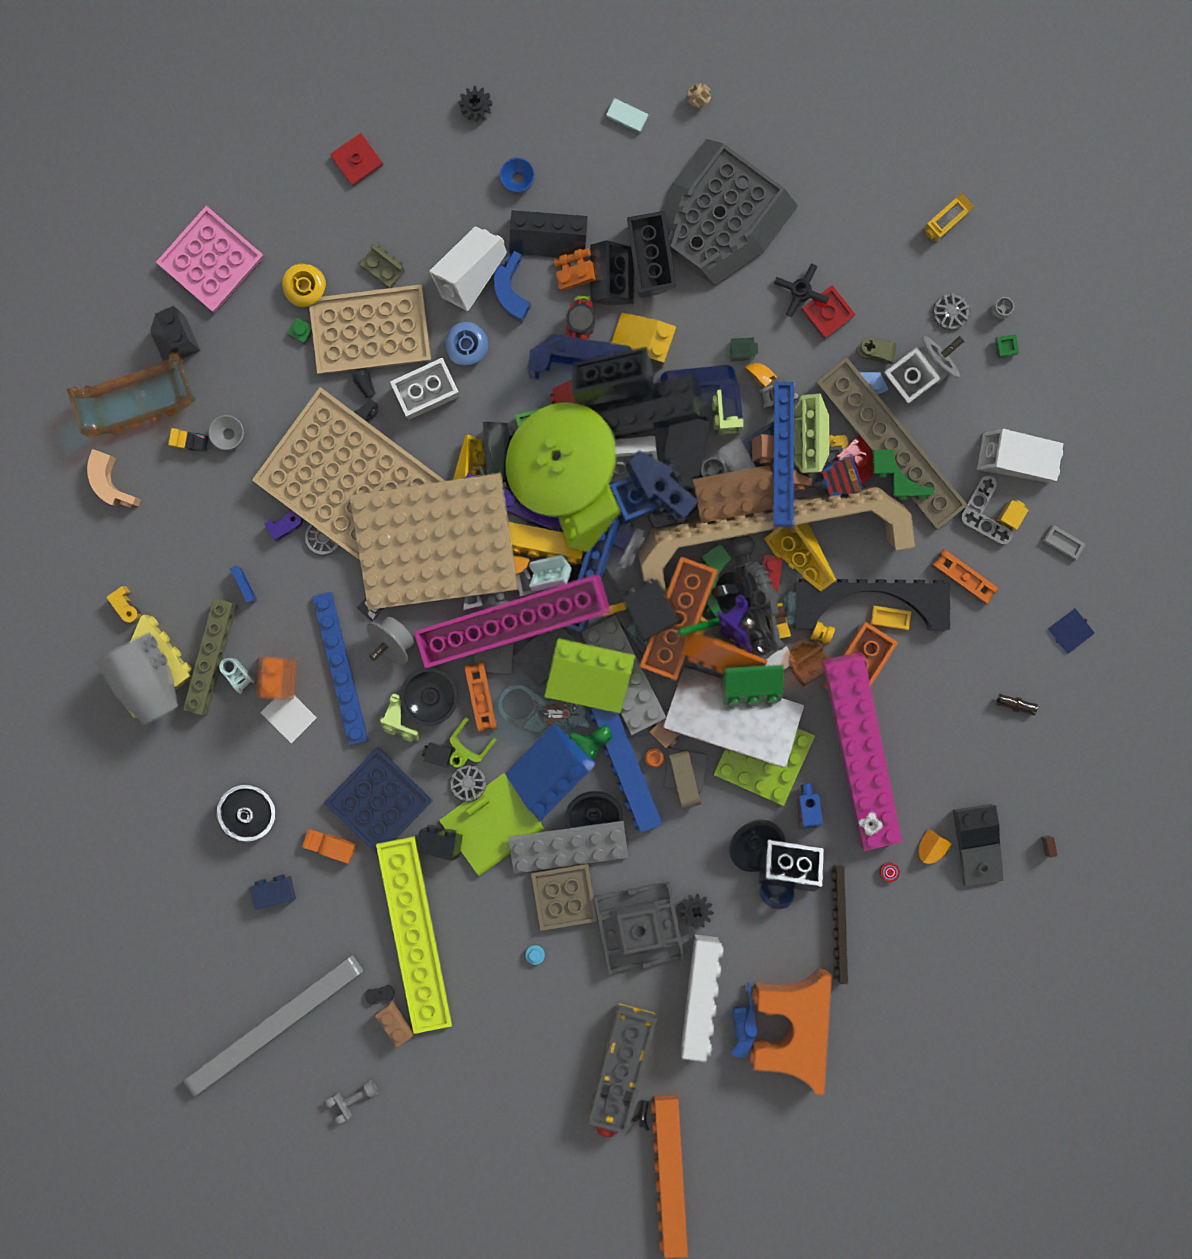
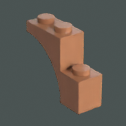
(764, 453)

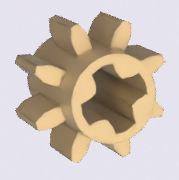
(699, 95)

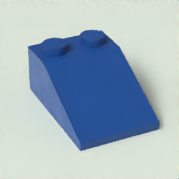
(630, 502)

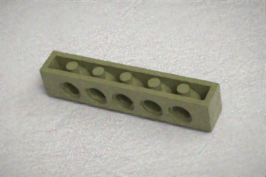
(210, 657)

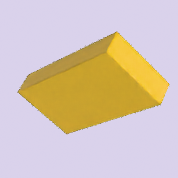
(890, 617)

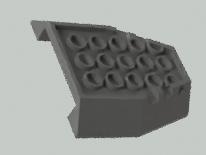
(751, 212)

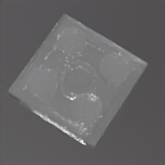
(629, 556)

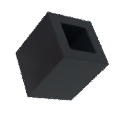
(437, 754)

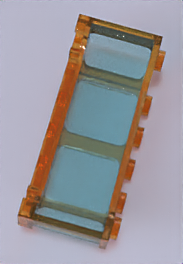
(132, 398)

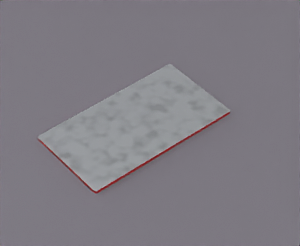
(752, 730)

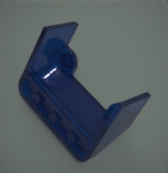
(713, 376)

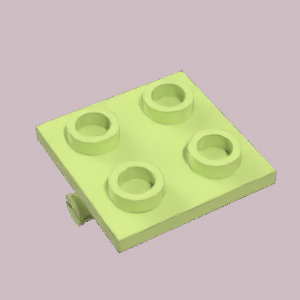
(392, 721)

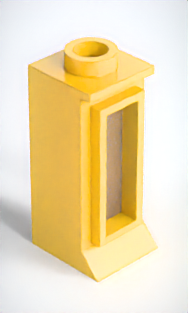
(948, 217)

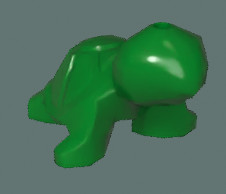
(591, 743)

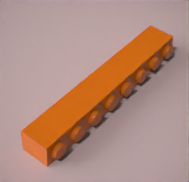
(670, 1176)

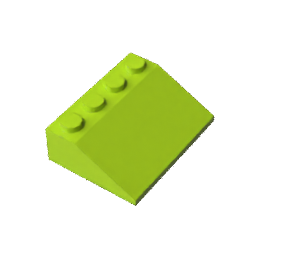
(589, 524)
(589, 675)

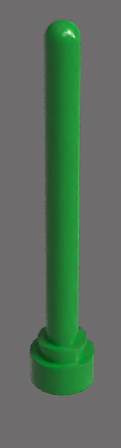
(700, 626)

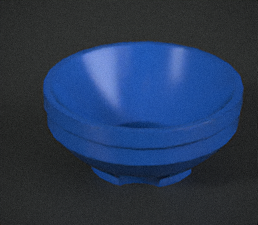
(517, 166)

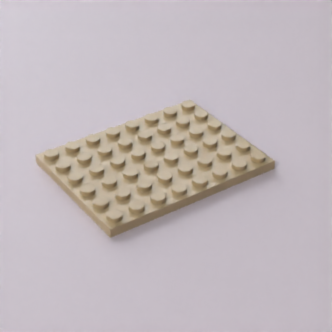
(335, 456)
(434, 541)

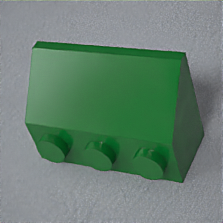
(753, 685)

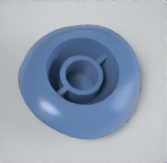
(466, 343)

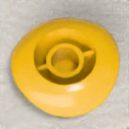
(303, 285)

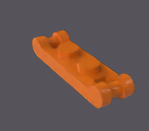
(965, 577)
(481, 697)

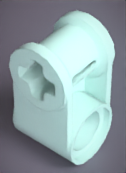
(237, 675)

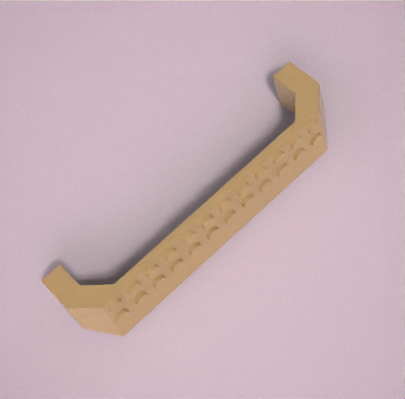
(665, 540)

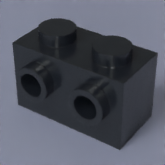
(439, 843)

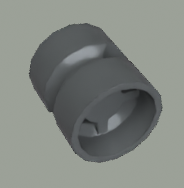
(712, 467)

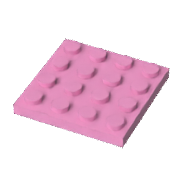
(210, 259)

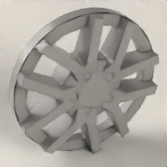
(951, 311)
(319, 538)
(468, 783)

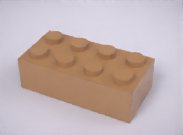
(734, 493)

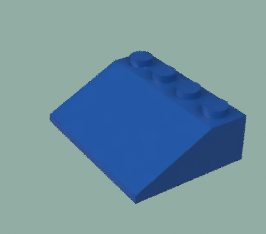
(549, 771)

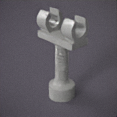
(369, 1090)

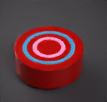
(889, 872)

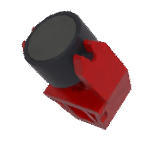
(580, 319)

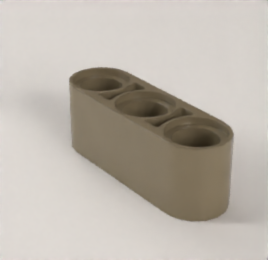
(684, 779)

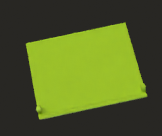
(490, 822)

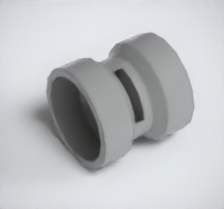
(1005, 305)

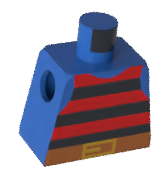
(840, 477)
(809, 816)

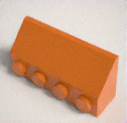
(718, 654)

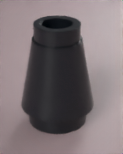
(364, 382)

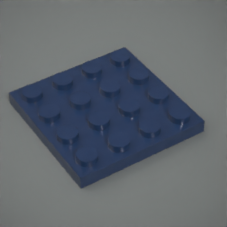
(378, 800)

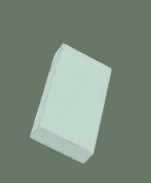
(627, 115)

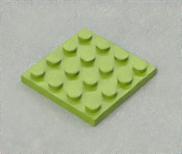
(763, 777)

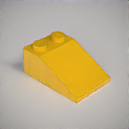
(645, 332)

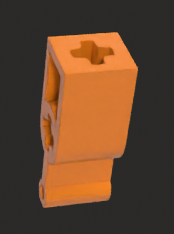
(329, 845)

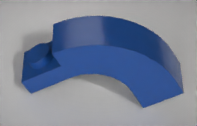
(510, 302)

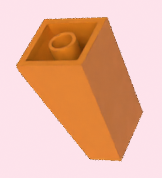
(276, 678)

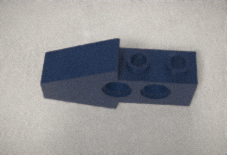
(648, 471)

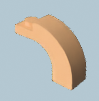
(99, 476)

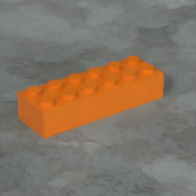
(688, 597)

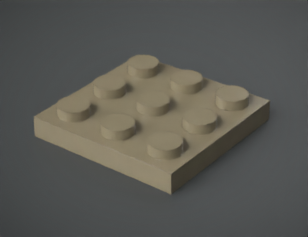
(564, 897)

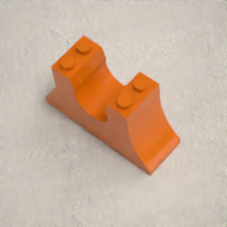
(804, 1046)

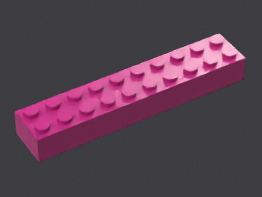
(512, 621)
(861, 748)

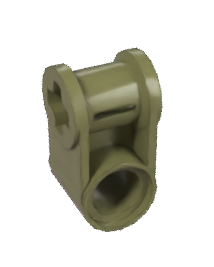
(881, 350)

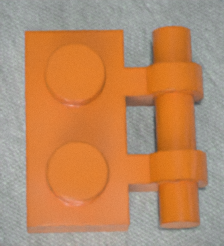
(576, 275)

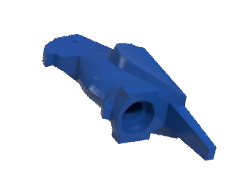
(744, 1027)

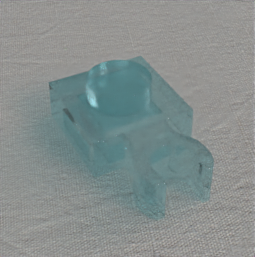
(789, 603)

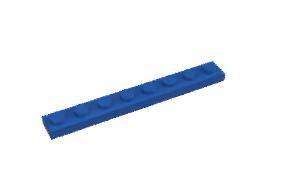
(783, 454)
(340, 668)

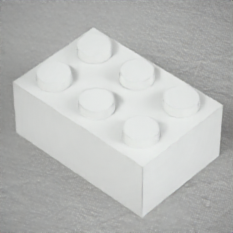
(425, 389)

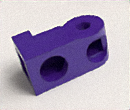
(285, 526)

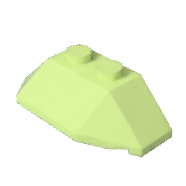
(811, 433)

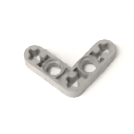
(977, 511)

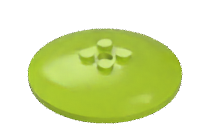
(578, 475)

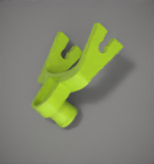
(462, 752)

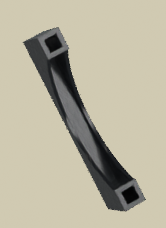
(928, 600)

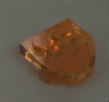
(806, 660)

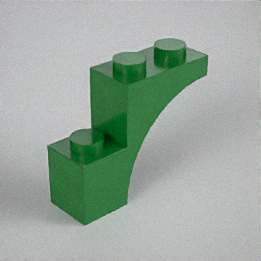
(884, 463)
(715, 559)

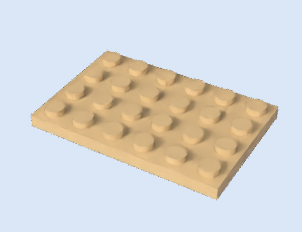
(370, 329)

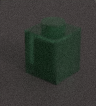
(743, 349)

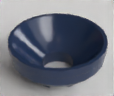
(782, 894)

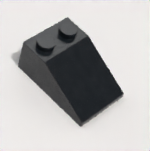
(977, 826)

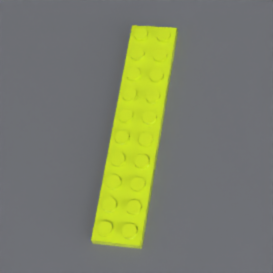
(414, 934)

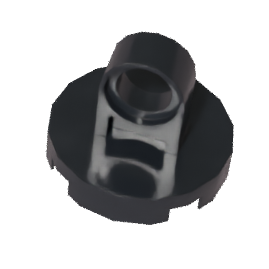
(729, 587)

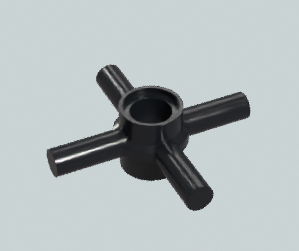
(804, 296)

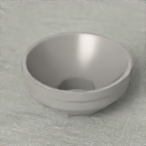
(217, 430)

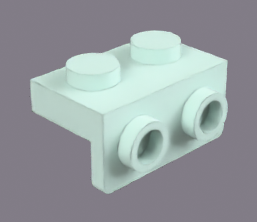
(549, 573)

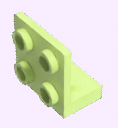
(728, 426)

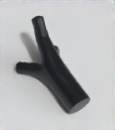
(642, 1115)

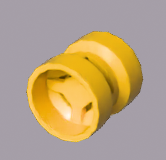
(822, 633)

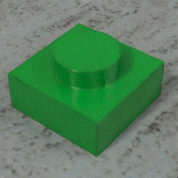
(300, 330)
(1007, 345)

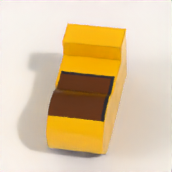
(123, 605)
(781, 622)

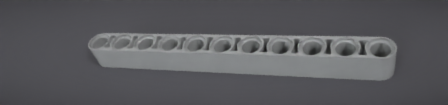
(273, 1025)

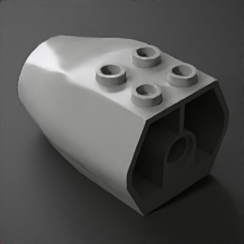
(140, 678)

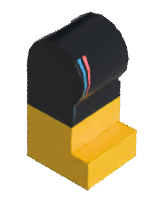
(188, 440)

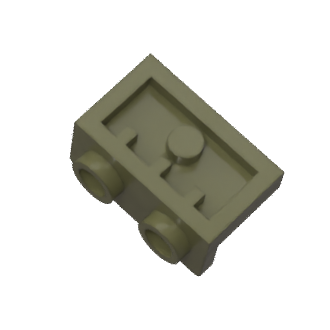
(382, 266)

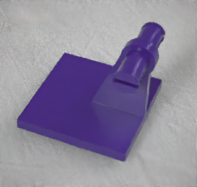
(730, 624)

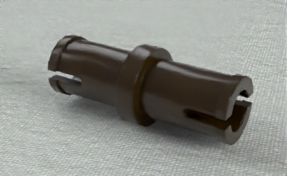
(1017, 704)

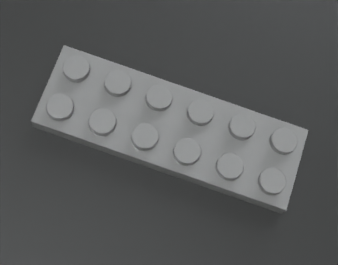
(640, 703)
(568, 847)

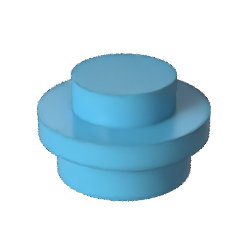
(535, 954)

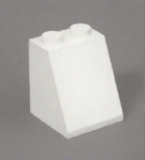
(912, 375)

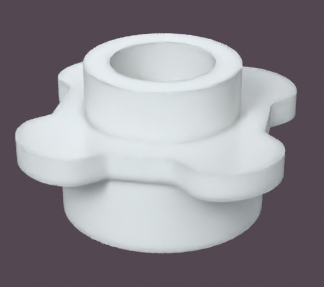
(876, 825)

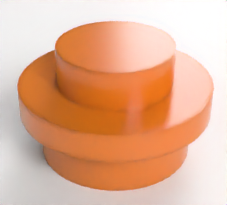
(654, 757)

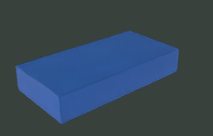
(243, 584)

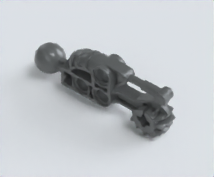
(762, 598)

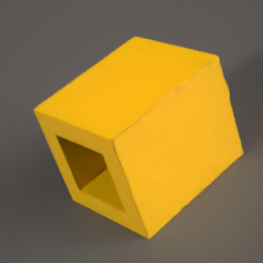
(1012, 514)

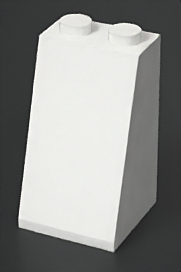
(468, 267)
(1020, 455)

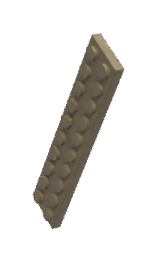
(884, 432)

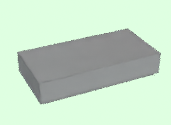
(1064, 542)

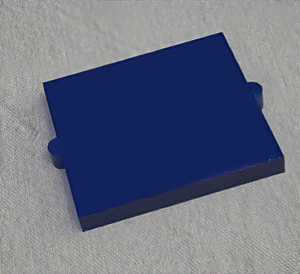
(1071, 630)

